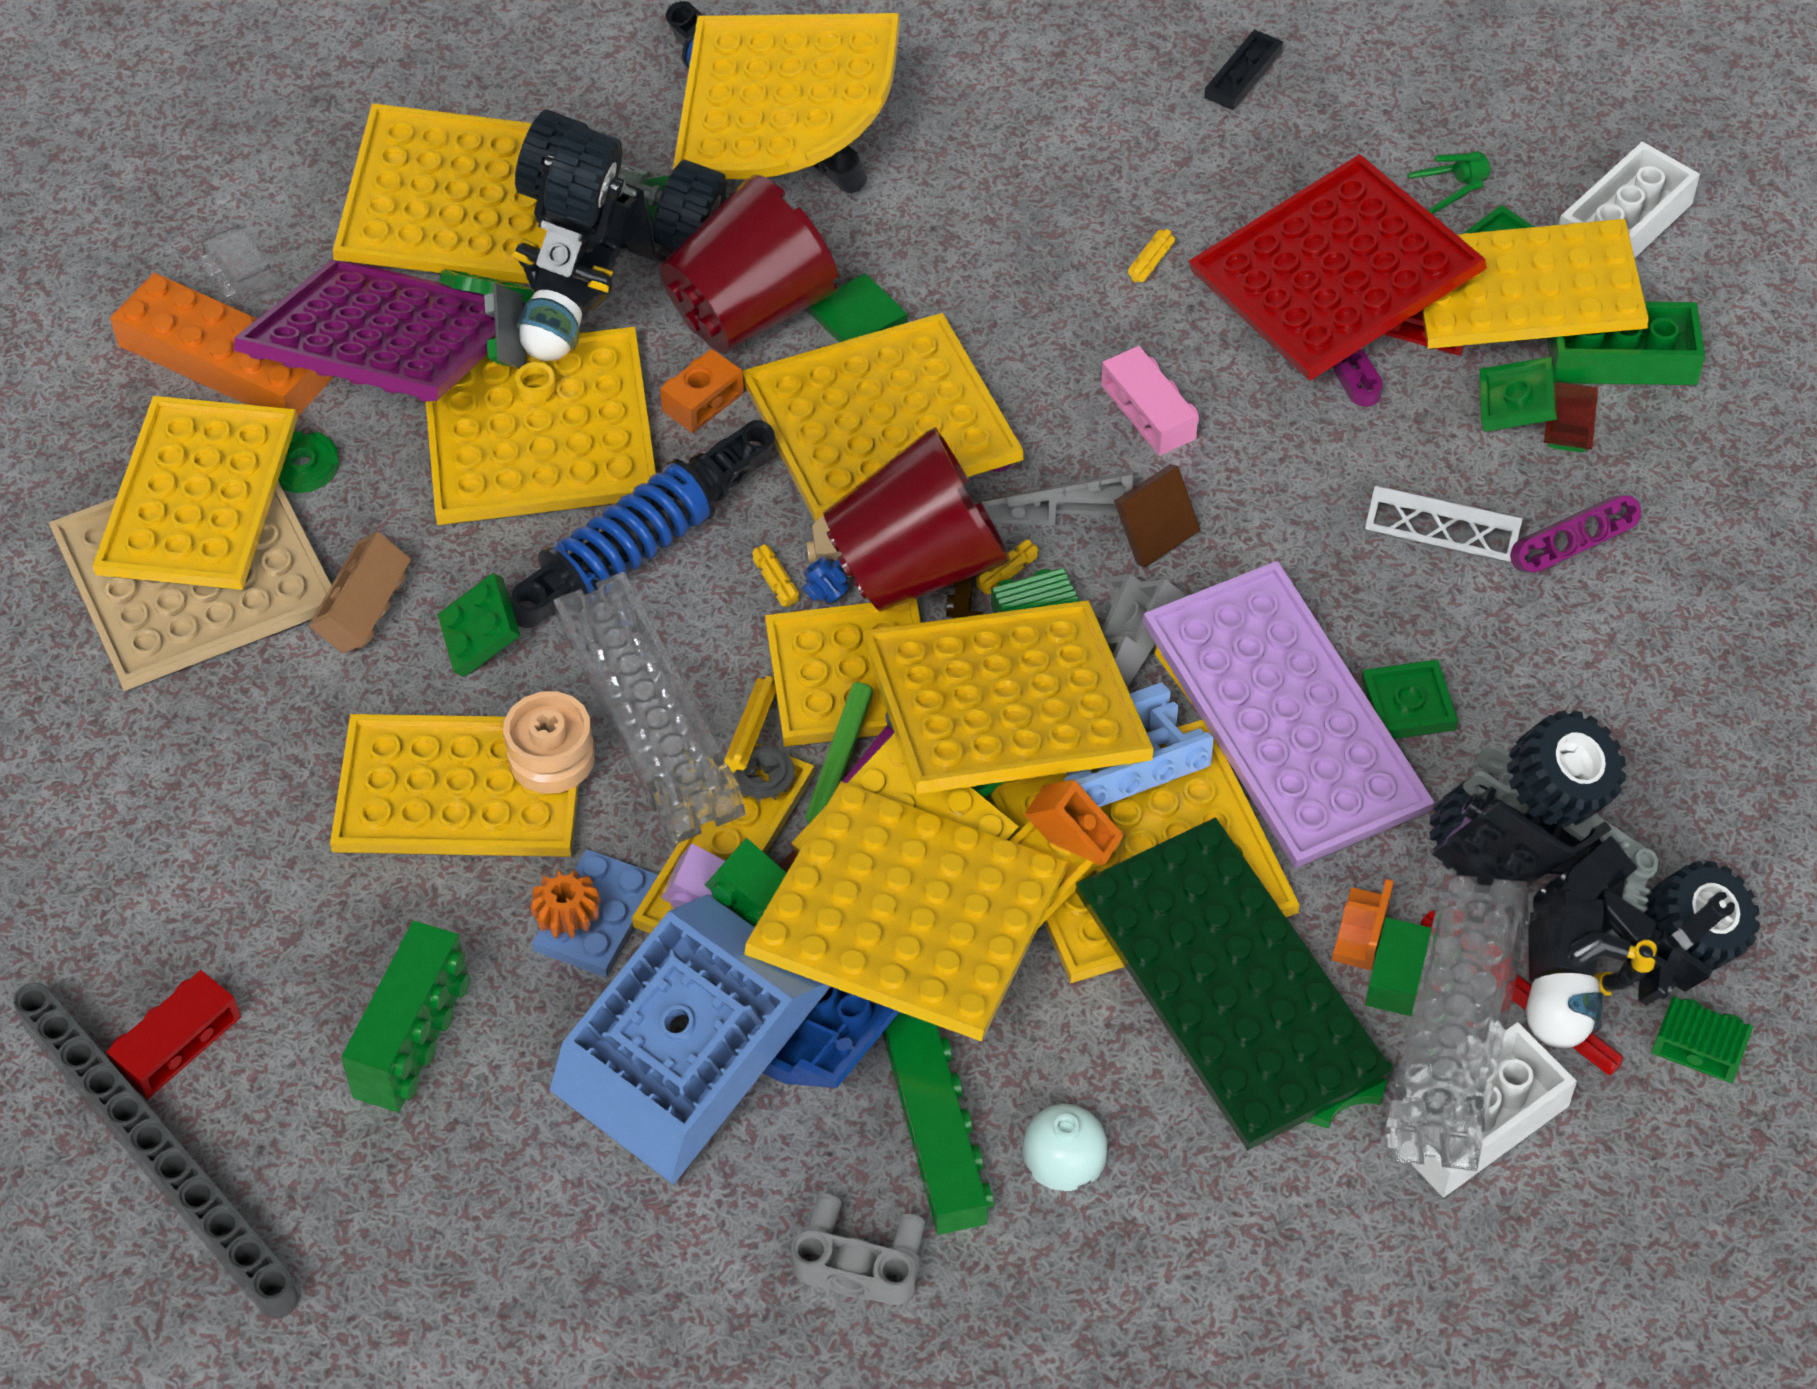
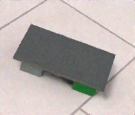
(506, 308)

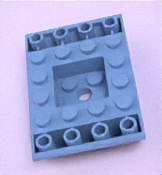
(674, 1090)

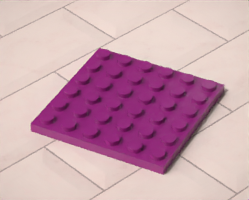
(375, 330)

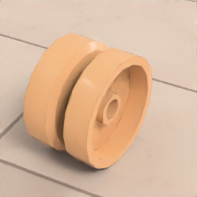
(549, 742)

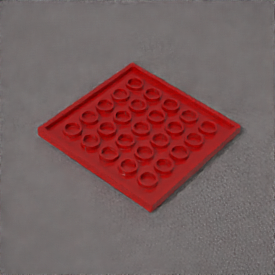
(1336, 266)

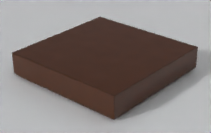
(1157, 515)

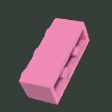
(1149, 400)

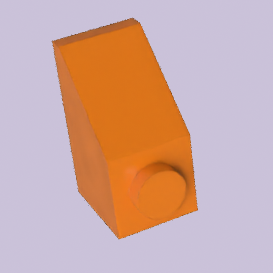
(1074, 821)

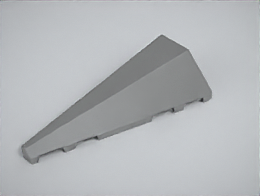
(1041, 505)
(1124, 615)

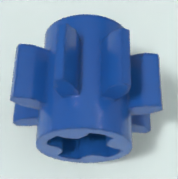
(825, 580)

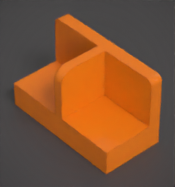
(1362, 926)

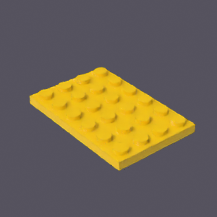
(1542, 286)
(196, 493)
(442, 791)

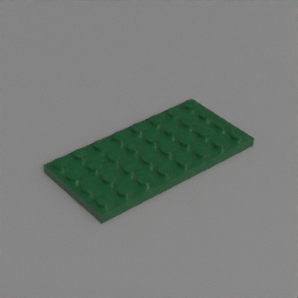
(1233, 983)

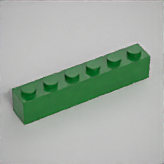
(937, 1124)

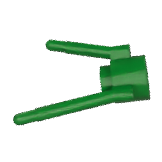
(1469, 168)

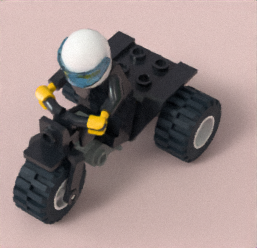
(590, 213)
(1545, 822)

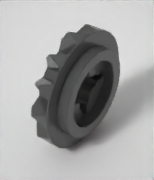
(772, 762)

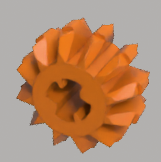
(565, 903)

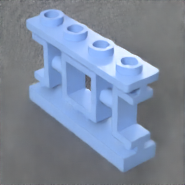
(1182, 756)

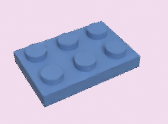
(621, 893)

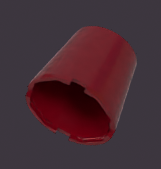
(748, 267)
(913, 527)

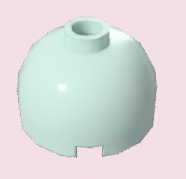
(1065, 1147)

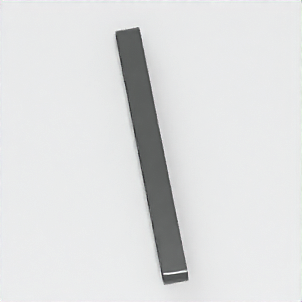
(160, 1161)

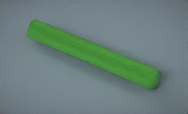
(840, 748)

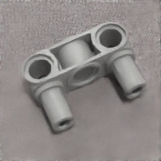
(854, 1265)

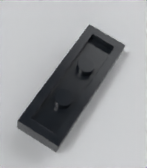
(1243, 69)

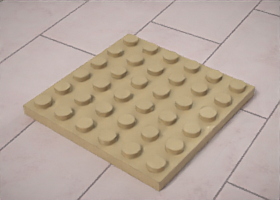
(170, 626)

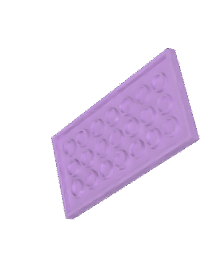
(1287, 714)

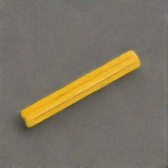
(750, 724)

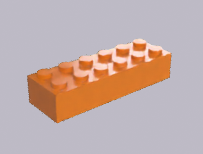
(197, 341)

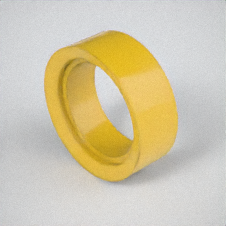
(538, 393)

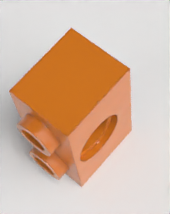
(701, 390)

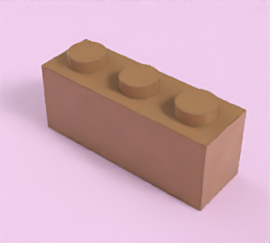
(360, 593)

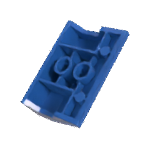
(830, 1040)

